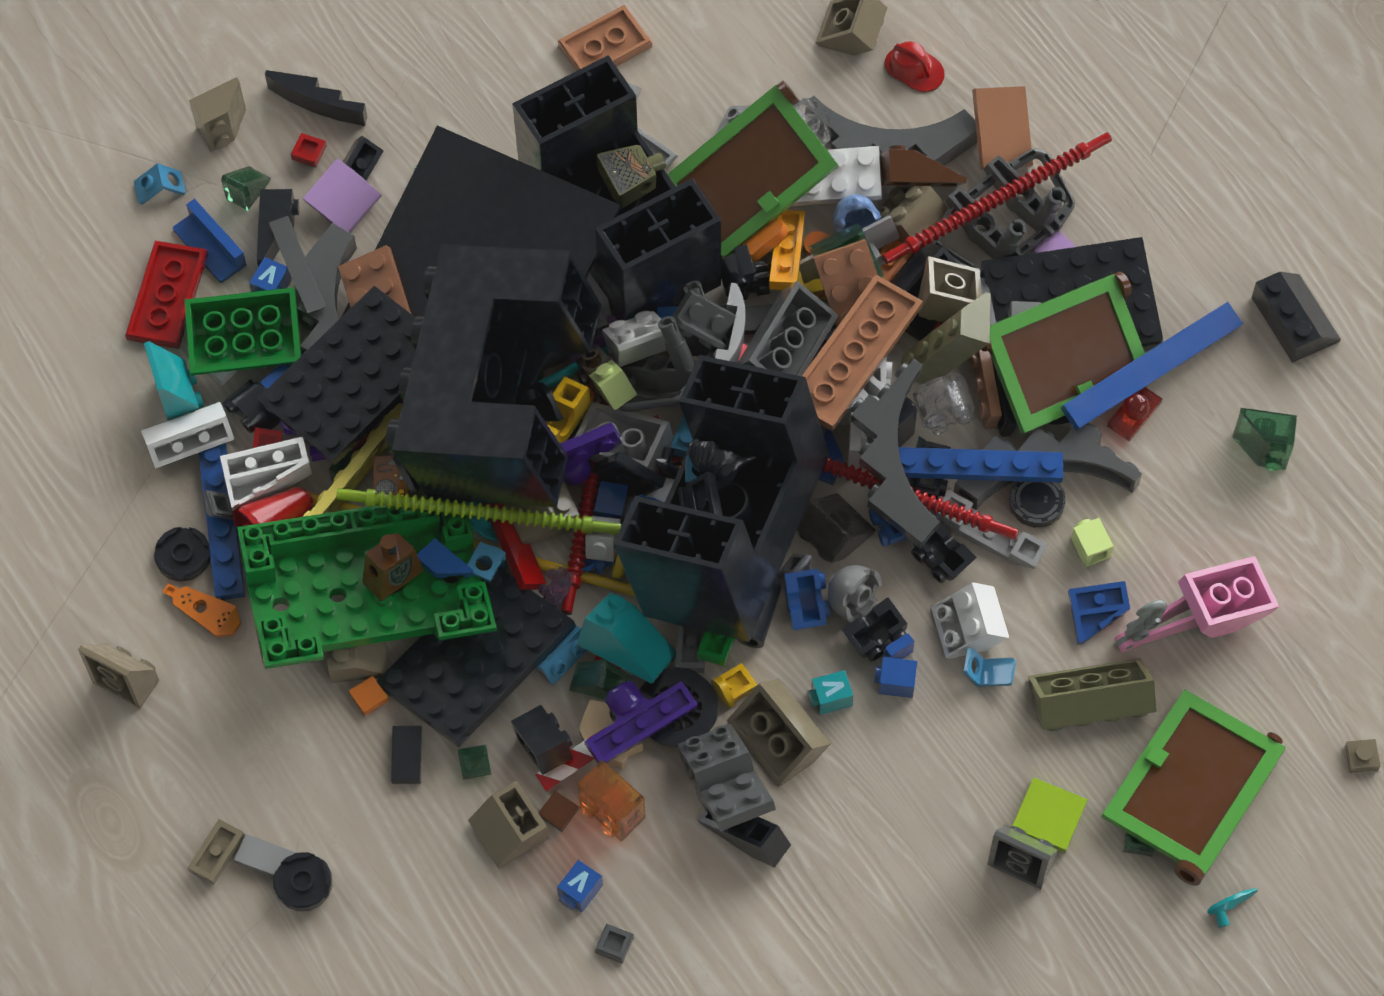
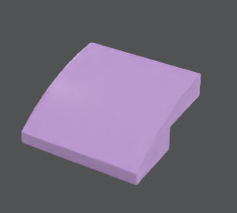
(342, 196)

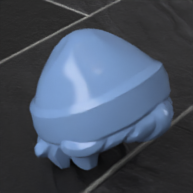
(854, 210)

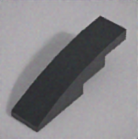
(323, 101)

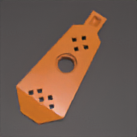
(211, 616)

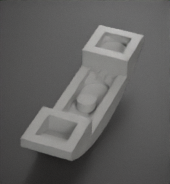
(735, 305)
(1023, 551)

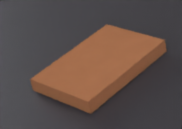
(611, 35)
(1001, 123)

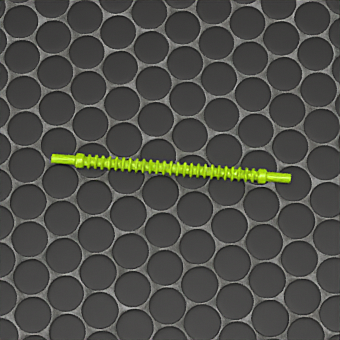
(372, 498)

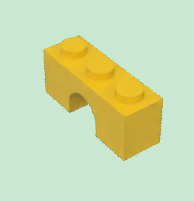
(573, 402)

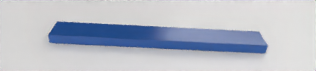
(1151, 366)

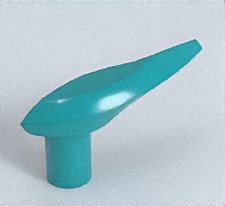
(1219, 909)

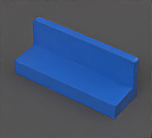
(203, 232)

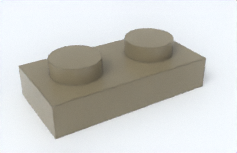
(216, 851)

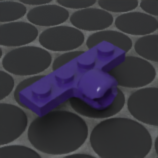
(585, 446)
(637, 718)

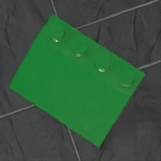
(243, 331)

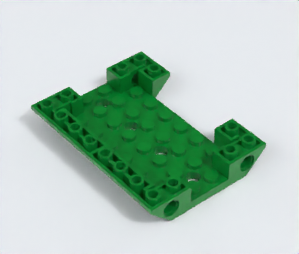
(323, 556)

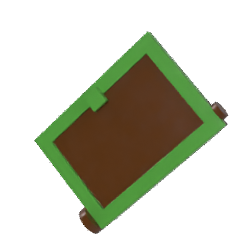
(757, 166)
(1063, 348)
(1194, 784)

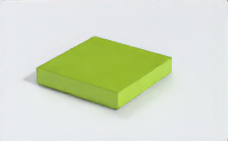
(1050, 813)

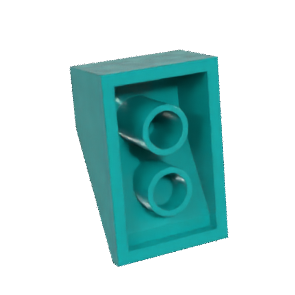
(173, 382)
(626, 638)

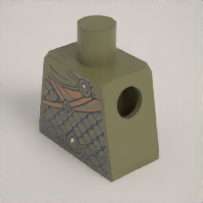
(629, 173)

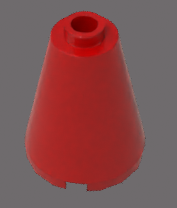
(280, 506)

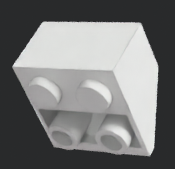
(634, 338)
(970, 620)

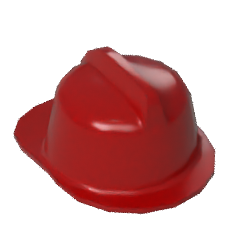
(914, 67)

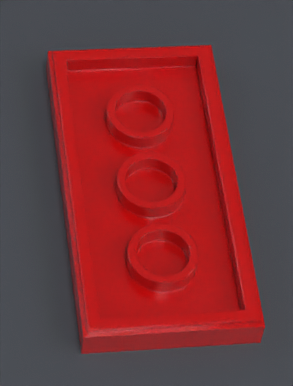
(160, 306)

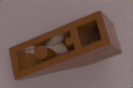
(913, 168)

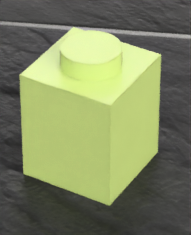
(613, 384)
(1091, 541)

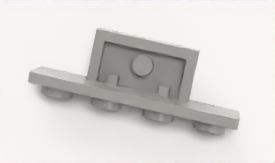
(877, 235)

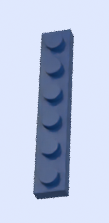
(982, 464)
(221, 532)

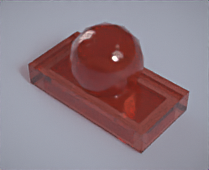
(1134, 413)

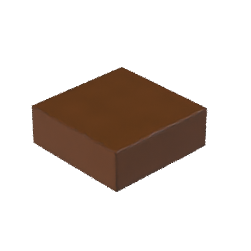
(558, 811)

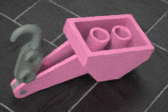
(1220, 601)

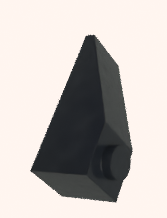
(273, 206)
(754, 837)

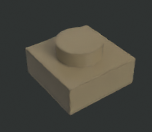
(1362, 755)

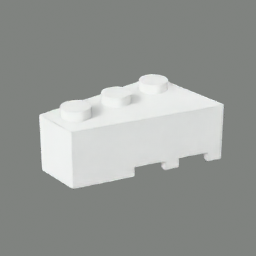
(264, 470)

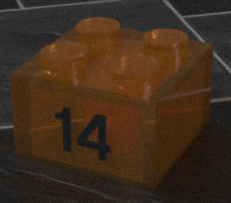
(611, 801)

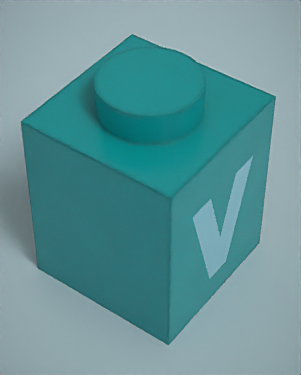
(831, 692)

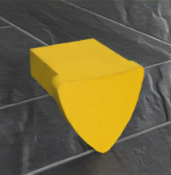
(733, 685)

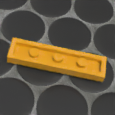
(788, 253)

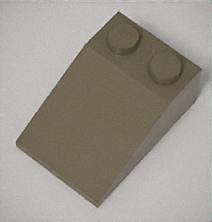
(119, 672)

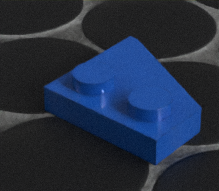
(1097, 607)

